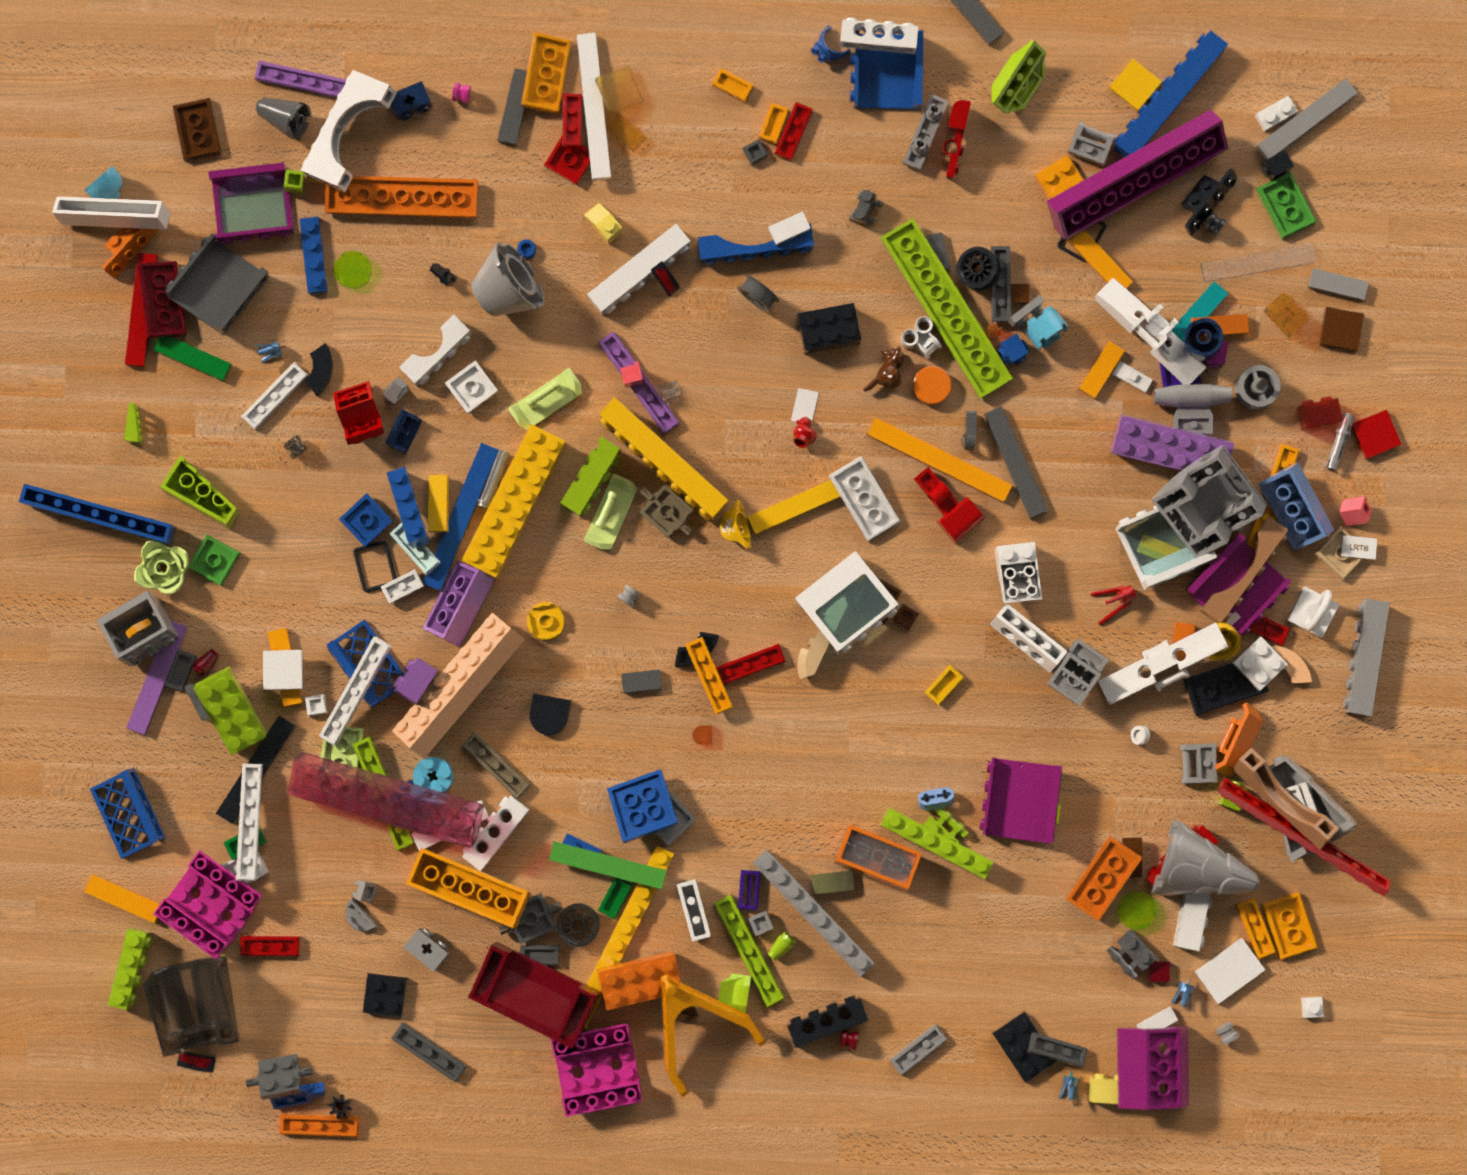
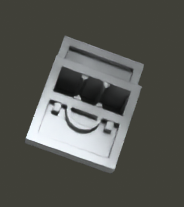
(1077, 672)

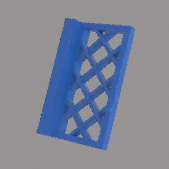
(349, 667)
(139, 802)

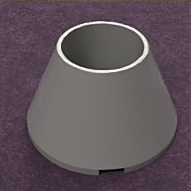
(506, 283)

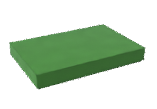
(1286, 205)

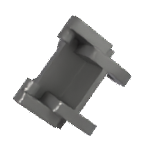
(864, 208)

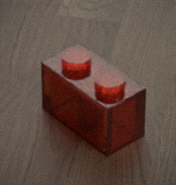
(1319, 413)

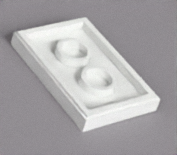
(1229, 970)

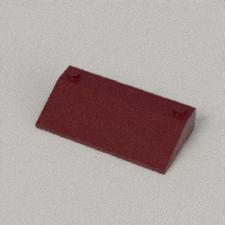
(534, 994)

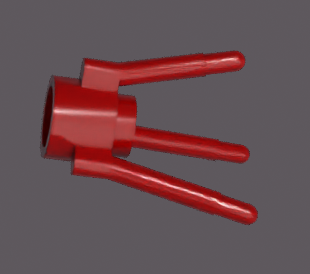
(1124, 594)

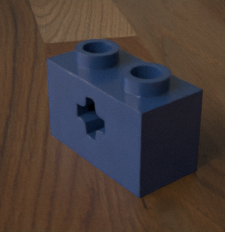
(419, 97)

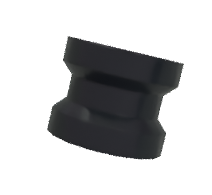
(1214, 224)

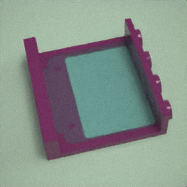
(251, 203)

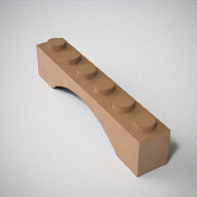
(1267, 539)
(1311, 824)

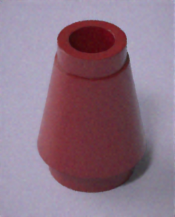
(205, 663)

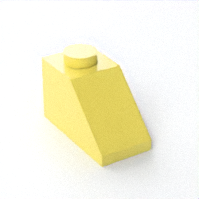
(604, 223)

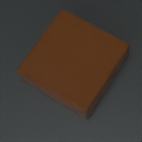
(1019, 293)
(905, 616)

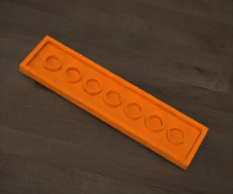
(405, 197)

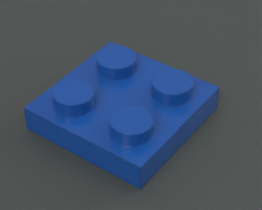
(366, 520)

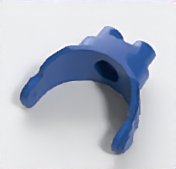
(824, 52)

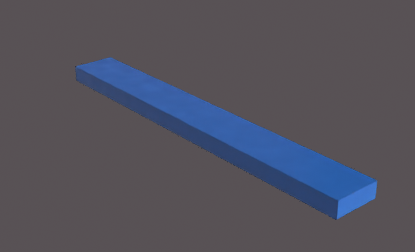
(462, 515)

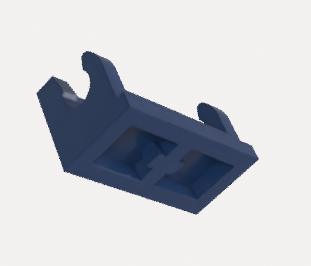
(403, 431)

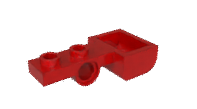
(956, 122)
(957, 517)

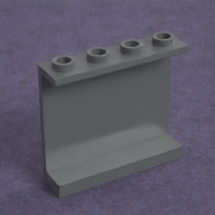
(216, 285)

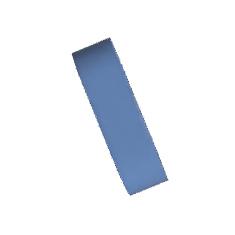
(936, 799)

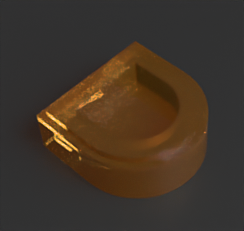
(703, 735)

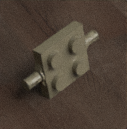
(666, 511)

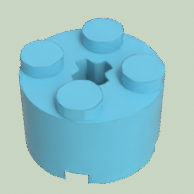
(1045, 328)
(431, 765)

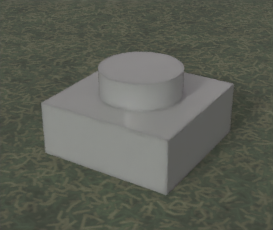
(760, 923)

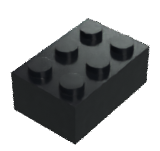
(829, 328)

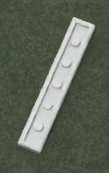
(355, 690)
(249, 822)

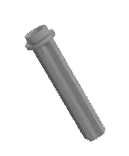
(493, 479)

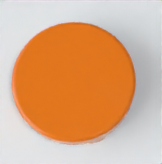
(931, 385)

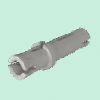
(1342, 435)

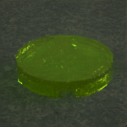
(352, 269)
(1137, 910)

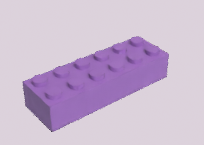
(1162, 443)

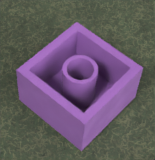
(415, 680)

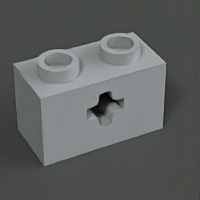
(416, 948)

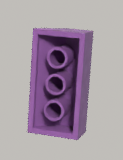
(458, 603)

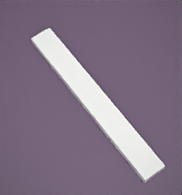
(593, 107)

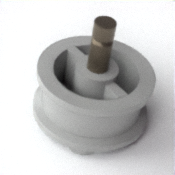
(1257, 387)

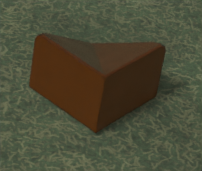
(687, 1013)

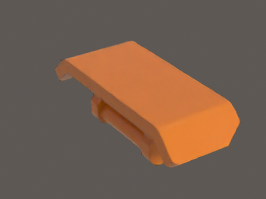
(1242, 740)

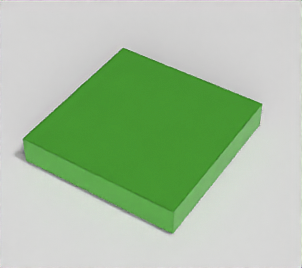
(214, 560)

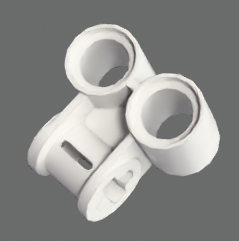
(922, 339)

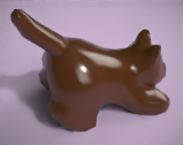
(888, 374)

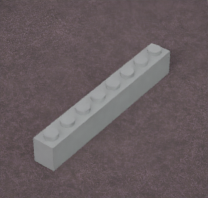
(813, 913)

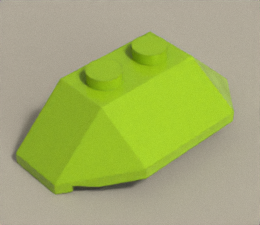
(1019, 78)

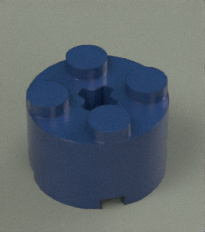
(1196, 331)

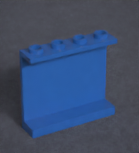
(887, 78)

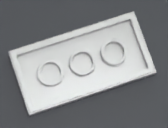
(864, 498)

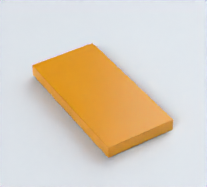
(546, 73)

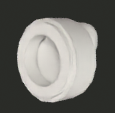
(1140, 735)

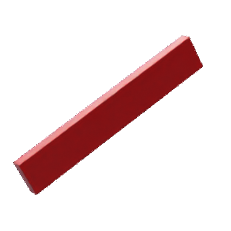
(137, 335)

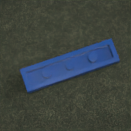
(313, 255)

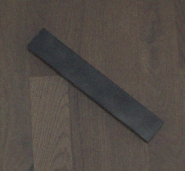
(264, 755)

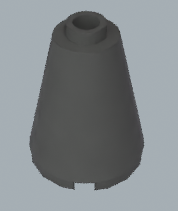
(285, 115)

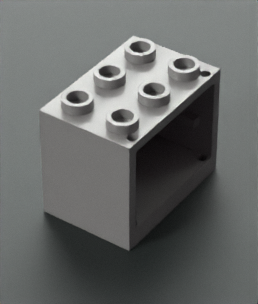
(146, 643)

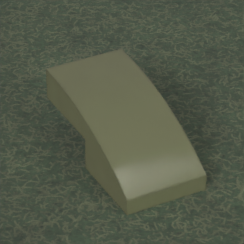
(832, 882)

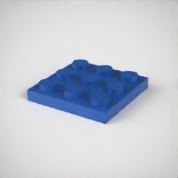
(642, 806)

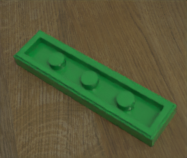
(193, 357)

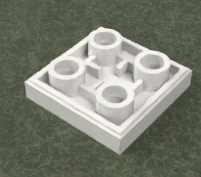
(283, 669)

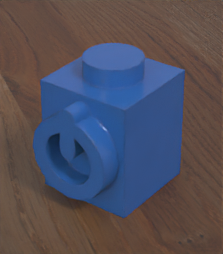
(1013, 350)

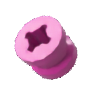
(461, 93)

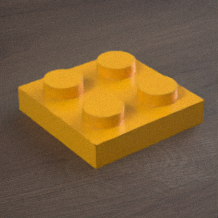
(1058, 177)

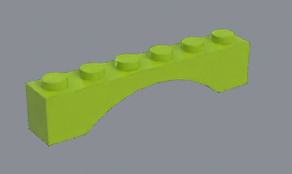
(936, 843)

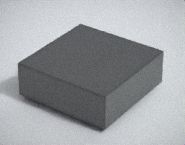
(755, 152)

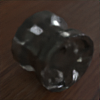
(295, 447)

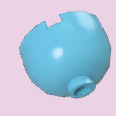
(106, 186)

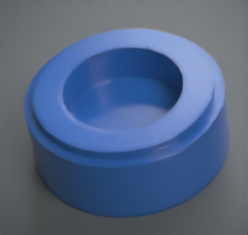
(526, 249)

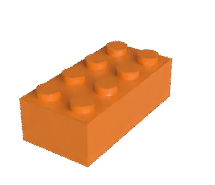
(636, 980)

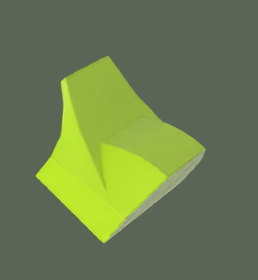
(735, 991)

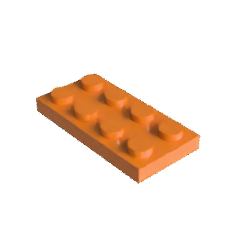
(1103, 878)

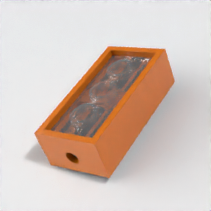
(878, 858)

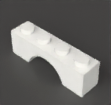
(420, 368)

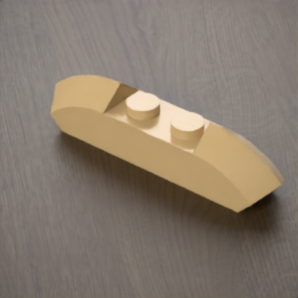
(810, 659)

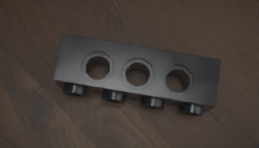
(857, 1016)

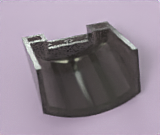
(192, 1005)

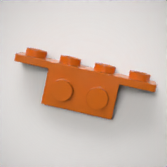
(125, 246)

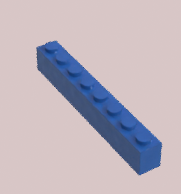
(1171, 95)
(97, 514)

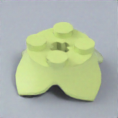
(153, 556)

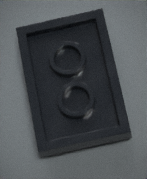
(1015, 1040)

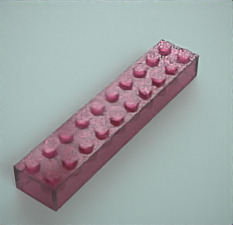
(385, 799)

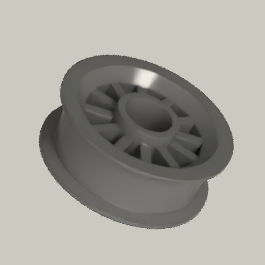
(758, 294)

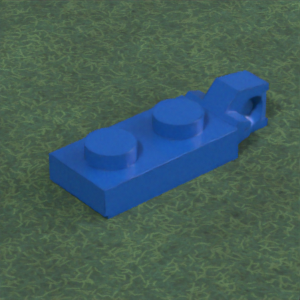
(307, 1094)

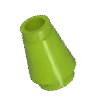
(781, 946)

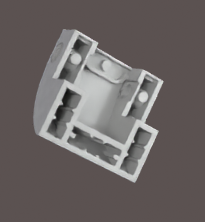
(1209, 501)

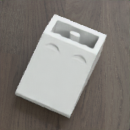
(1018, 572)

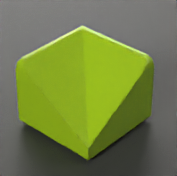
(293, 181)

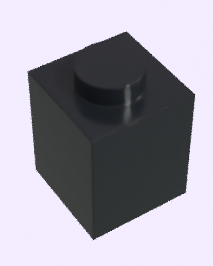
(1277, 165)

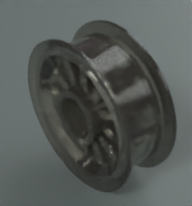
(581, 941)

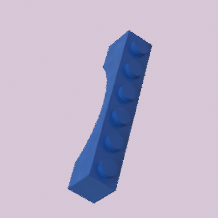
(715, 248)

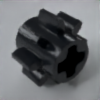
(346, 1107)

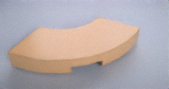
(1296, 666)

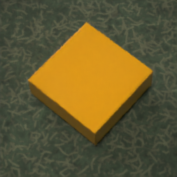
(138, 628)

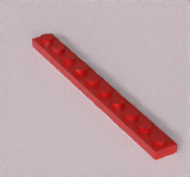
(1328, 853)

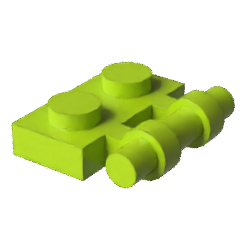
(937, 826)

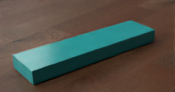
(1201, 308)

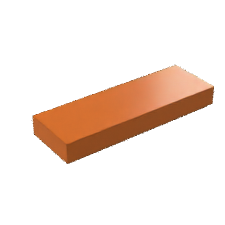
(1230, 323)

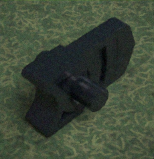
(443, 274)

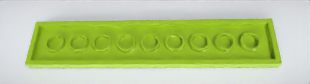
(946, 308)

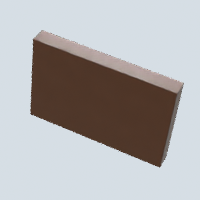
(197, 129)

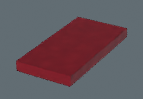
(161, 314)

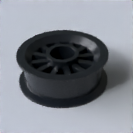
(963, 262)

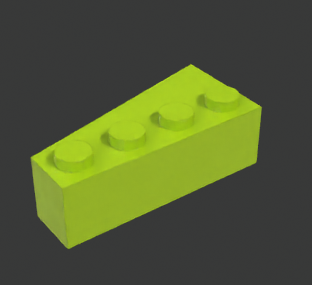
(591, 477)
(194, 491)

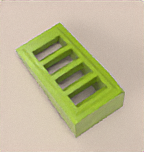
(133, 428)

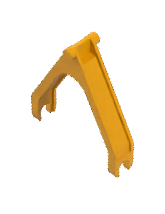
(680, 996)

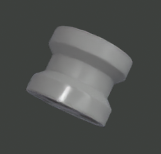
(629, 595)
(1227, 1033)

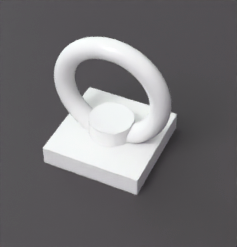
(1313, 611)

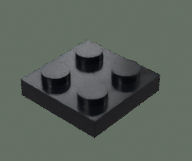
(384, 994)

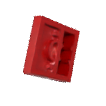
(358, 413)

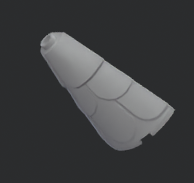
(1289, 774)
(1200, 867)

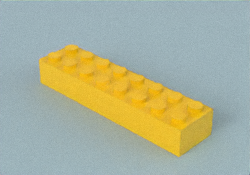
(662, 458)
(514, 501)

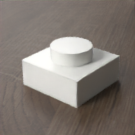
(1312, 1007)

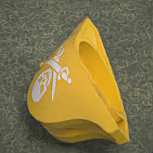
(735, 525)

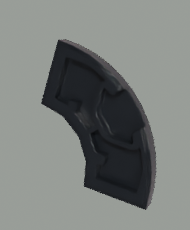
(321, 369)
(683, 658)

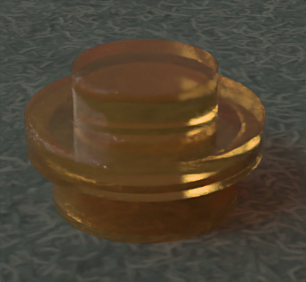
(993, 330)

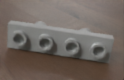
(925, 132)

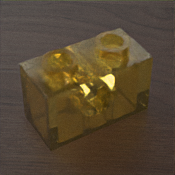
(1288, 324)

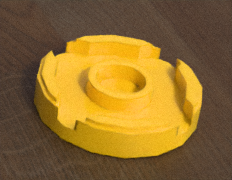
(546, 621)

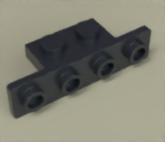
(1205, 198)

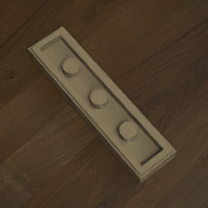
(496, 765)

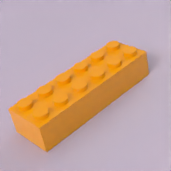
(468, 888)

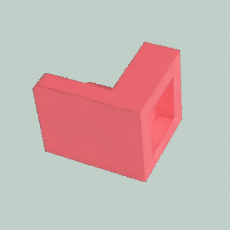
(632, 375)
(1355, 511)

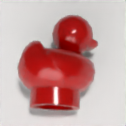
(803, 433)

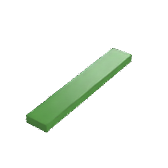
(607, 865)

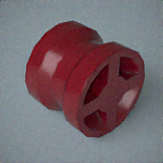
(849, 1040)

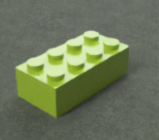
(230, 710)

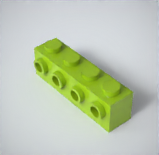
(129, 969)

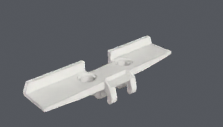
(1152, 328)
(1159, 658)

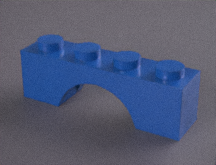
(408, 508)

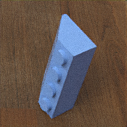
(1296, 506)

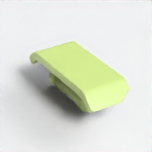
(546, 399)
(611, 513)

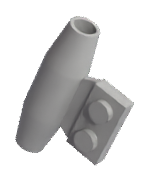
(1193, 404)

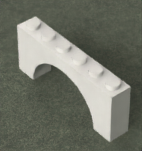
(356, 96)

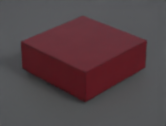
(1159, 972)

